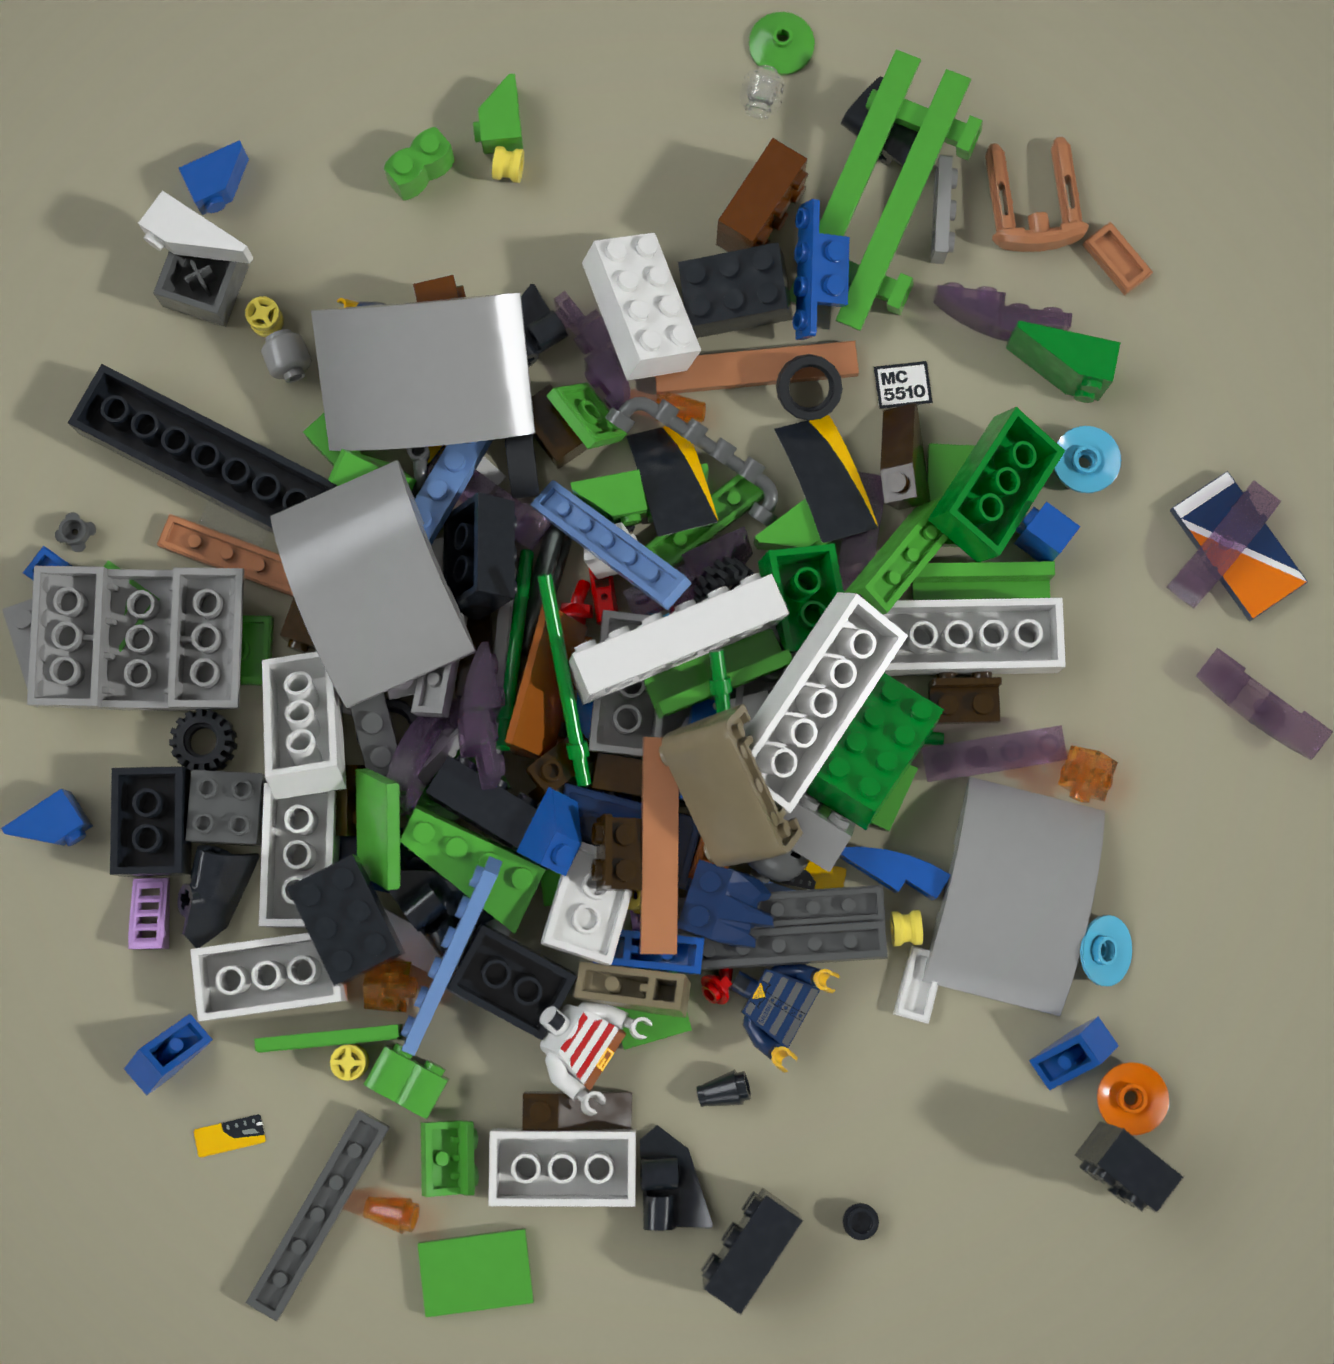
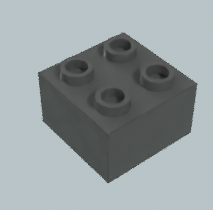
(200, 286)
(225, 808)

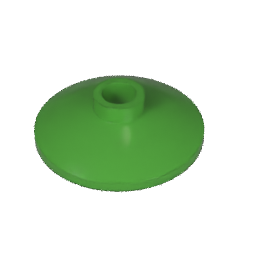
(784, 56)

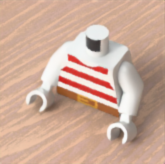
(582, 1044)

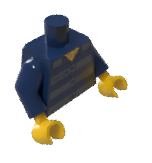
(779, 1005)

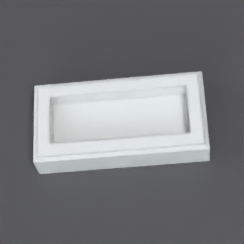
(915, 997)

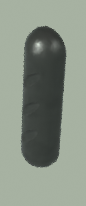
(552, 561)

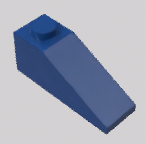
(686, 961)

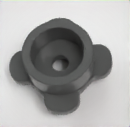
(68, 525)

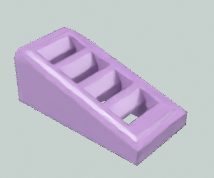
(136, 927)

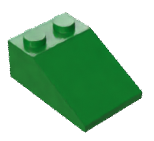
(1068, 360)
(807, 582)

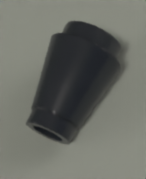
(725, 1090)

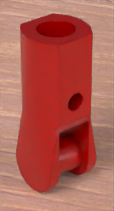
(603, 597)

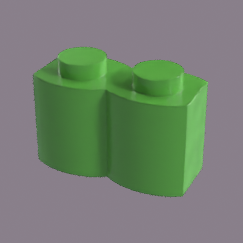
(424, 160)
(407, 1080)

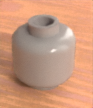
(286, 355)

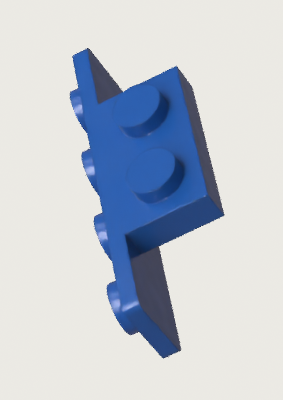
(820, 270)

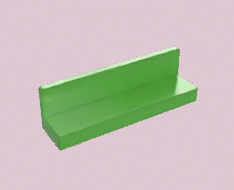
(899, 559)
(984, 580)
(690, 684)

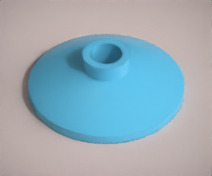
(1101, 452)
(1106, 950)

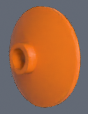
(1150, 1101)

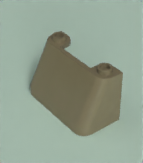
(727, 790)

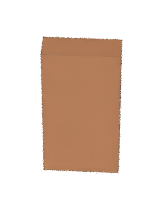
(1117, 258)

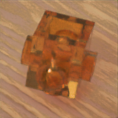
(1087, 774)
(390, 987)

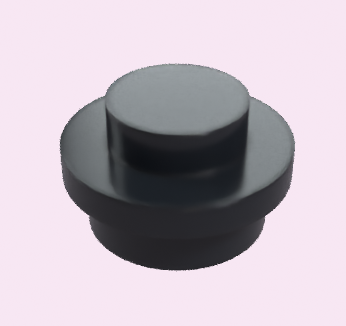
(860, 1221)

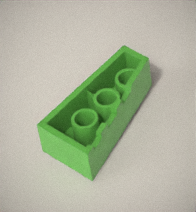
(458, 851)

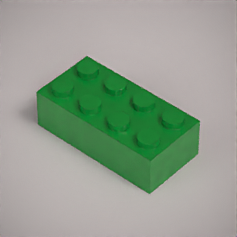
(996, 485)
(875, 751)

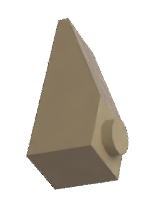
(634, 989)

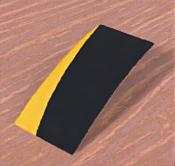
(827, 478)
(672, 480)

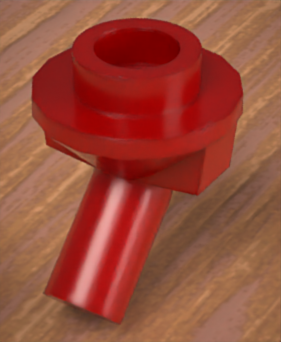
(576, 608)
(717, 987)

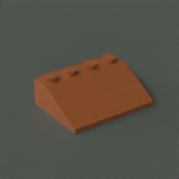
(538, 708)

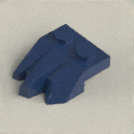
(724, 906)

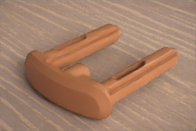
(1040, 235)

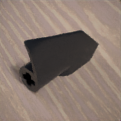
(899, 139)
(540, 324)
(214, 892)
(431, 904)
(670, 1185)

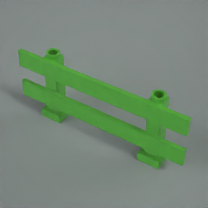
(934, 128)

